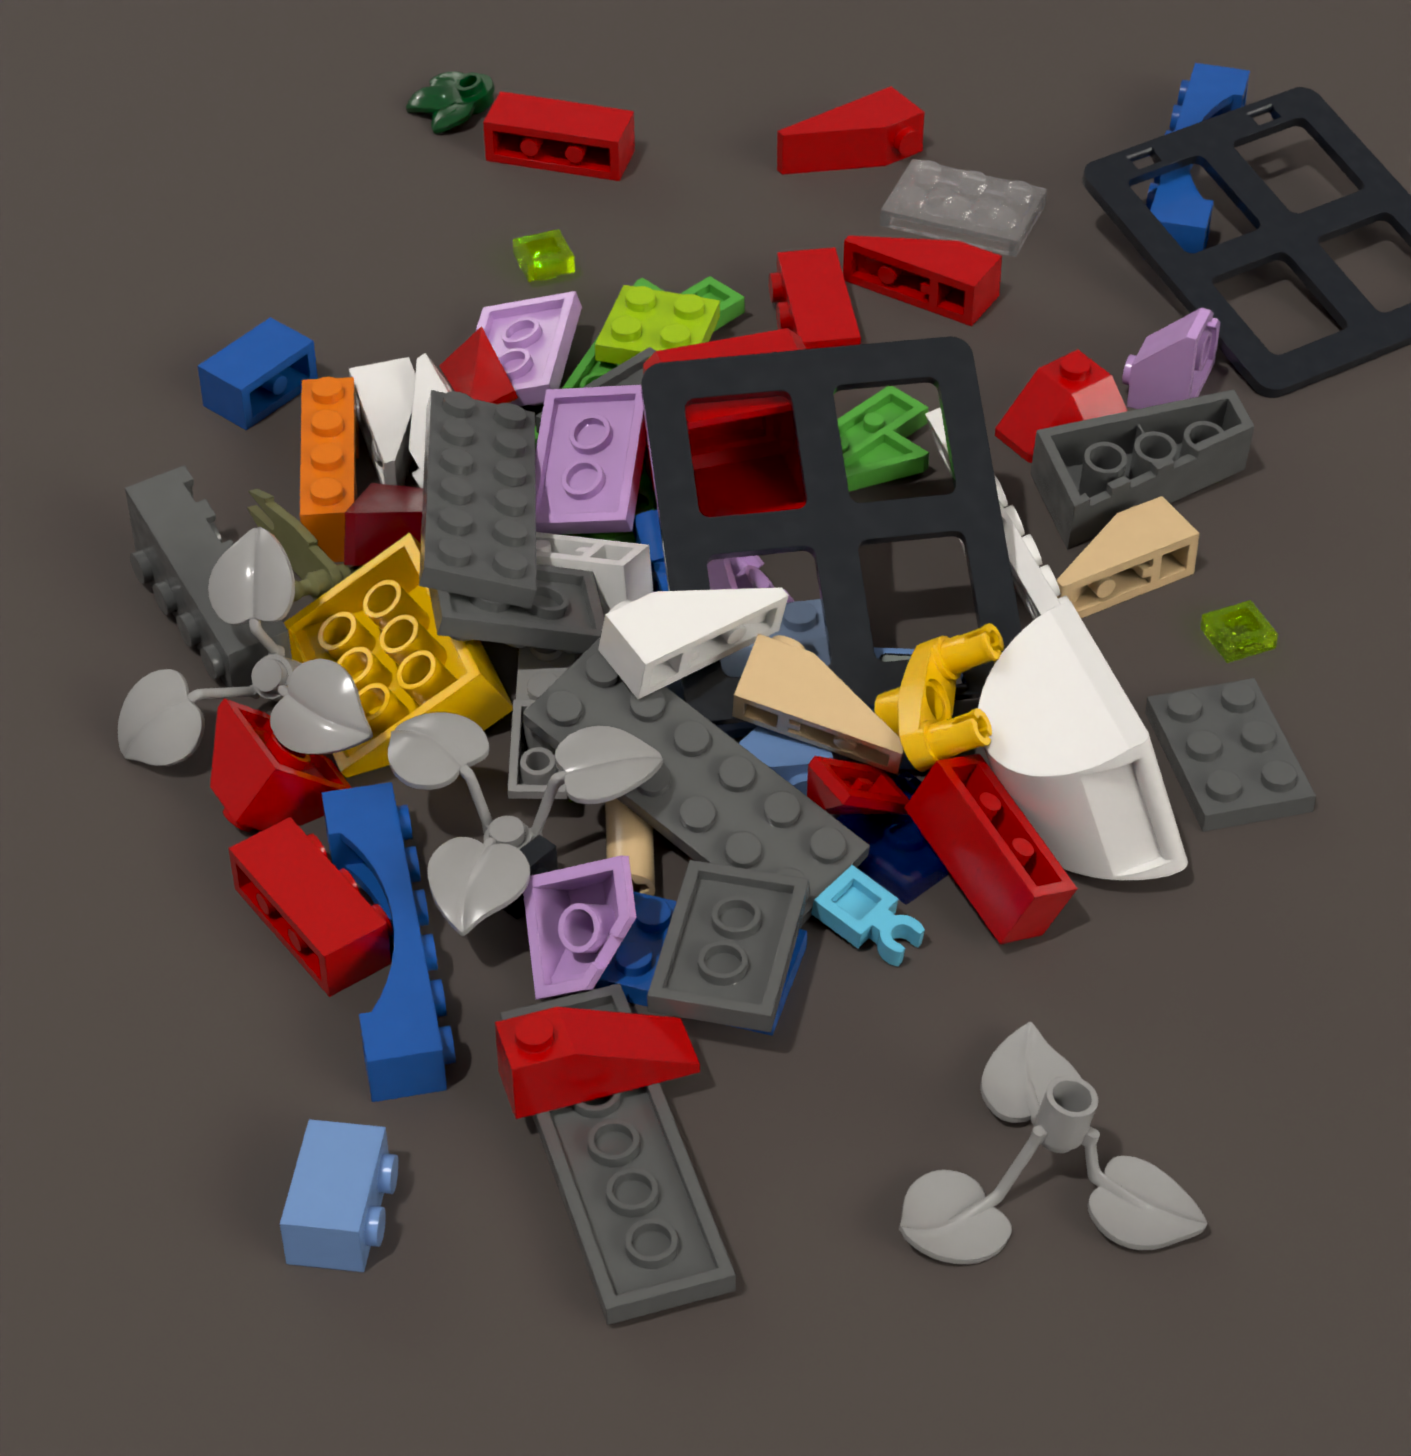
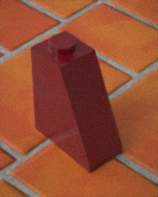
(381, 519)

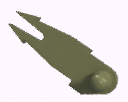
(306, 557)

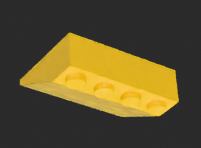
(388, 642)

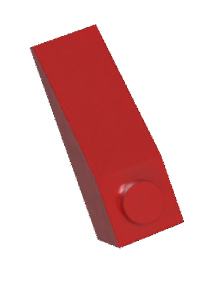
(853, 136)
(926, 273)
(587, 1054)

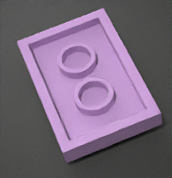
(533, 341)
(589, 459)

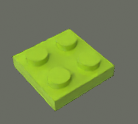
(654, 320)

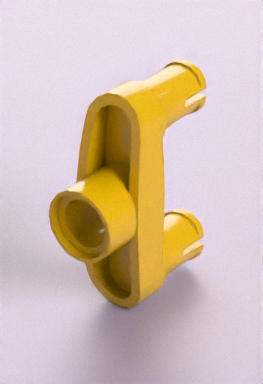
(924, 702)

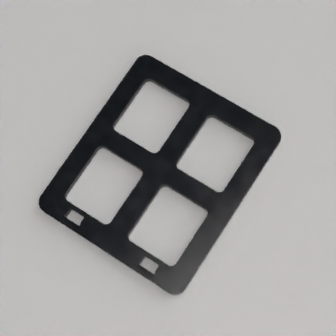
(1278, 235)
(830, 522)

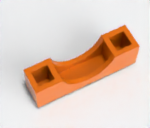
(328, 459)

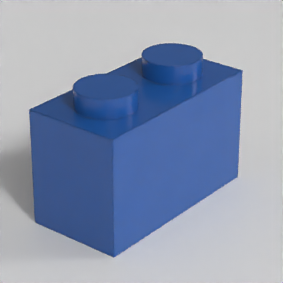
(257, 373)

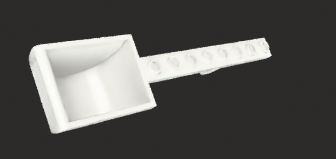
(1068, 732)

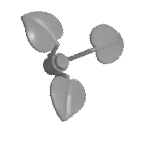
(315, 699)
(480, 878)
(1027, 1081)

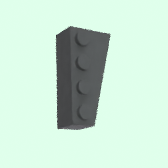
(1131, 457)
(176, 556)

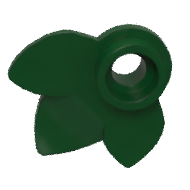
(453, 98)

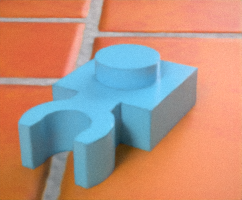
(864, 911)

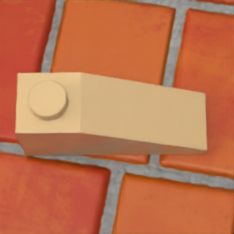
(1131, 557)
(806, 700)

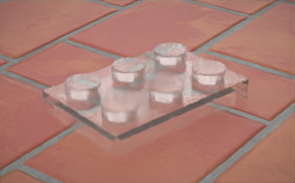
(963, 207)

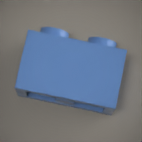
(338, 1195)

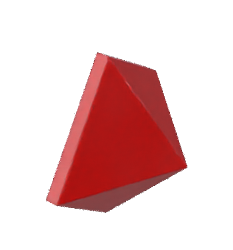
(478, 372)
(853, 788)

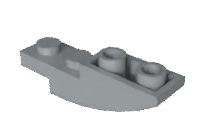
(530, 756)

